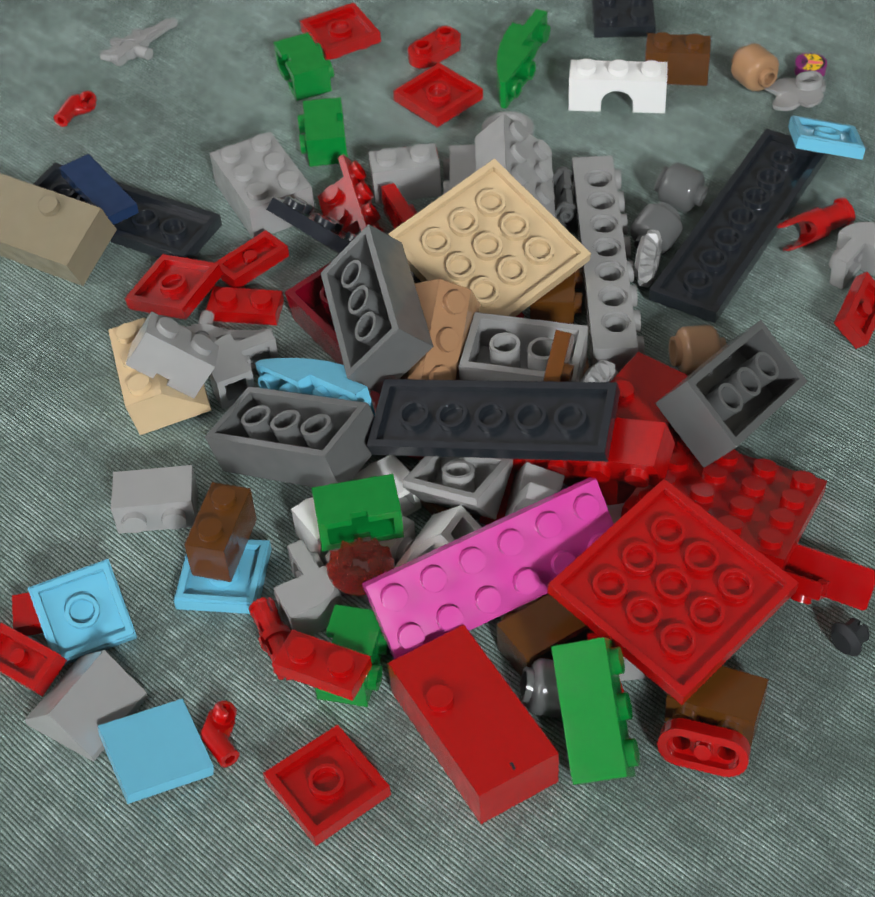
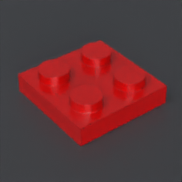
(341, 31)
(438, 94)
(174, 286)
(327, 784)

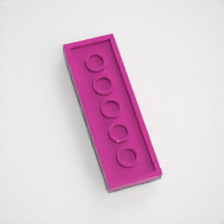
(487, 569)

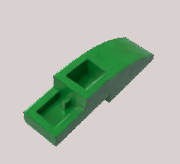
(517, 53)

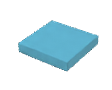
(826, 137)
(222, 596)
(82, 611)
(155, 750)

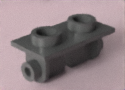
(564, 199)

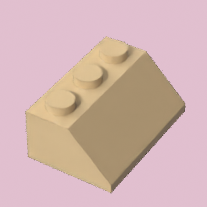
(147, 398)

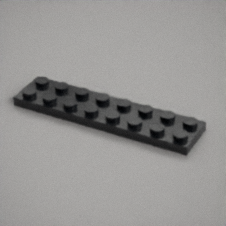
(737, 227)

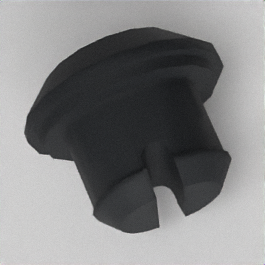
(849, 636)

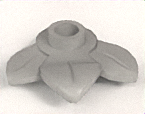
(804, 91)

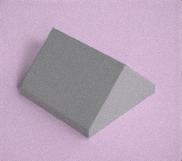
(463, 481)
(86, 696)

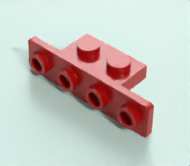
(350, 199)
(829, 577)

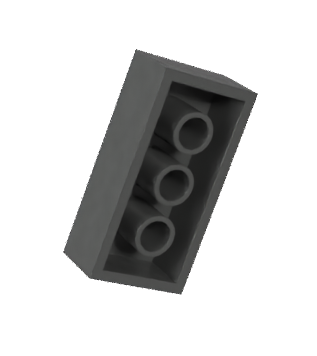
(375, 309)
(731, 394)
(293, 437)

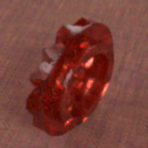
(349, 577)

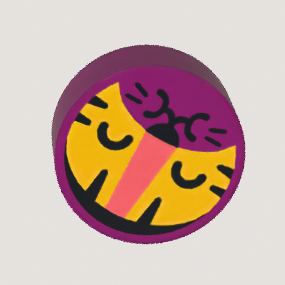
(810, 62)

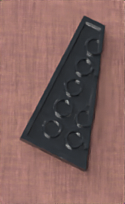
(321, 228)

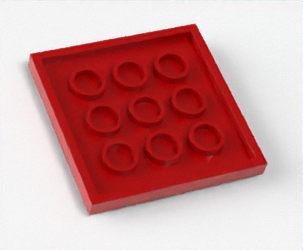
(748, 495)
(673, 590)

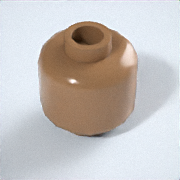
(754, 67)
(694, 346)

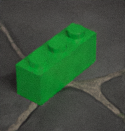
(595, 711)

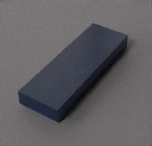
(99, 188)

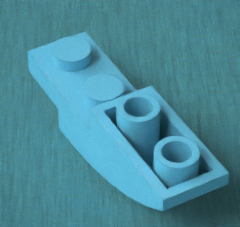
(310, 378)

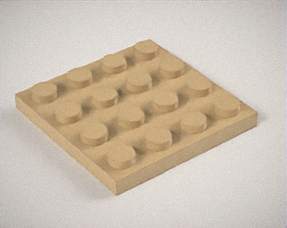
(492, 241)

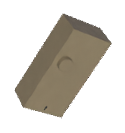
(51, 230)

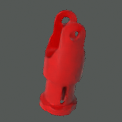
(820, 222)

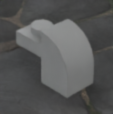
(853, 253)
(237, 364)
(532, 485)
(310, 598)

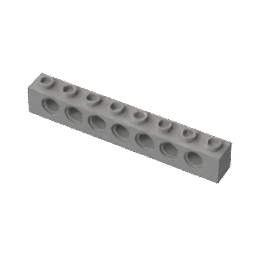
(608, 274)

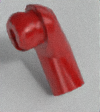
(75, 106)
(217, 732)

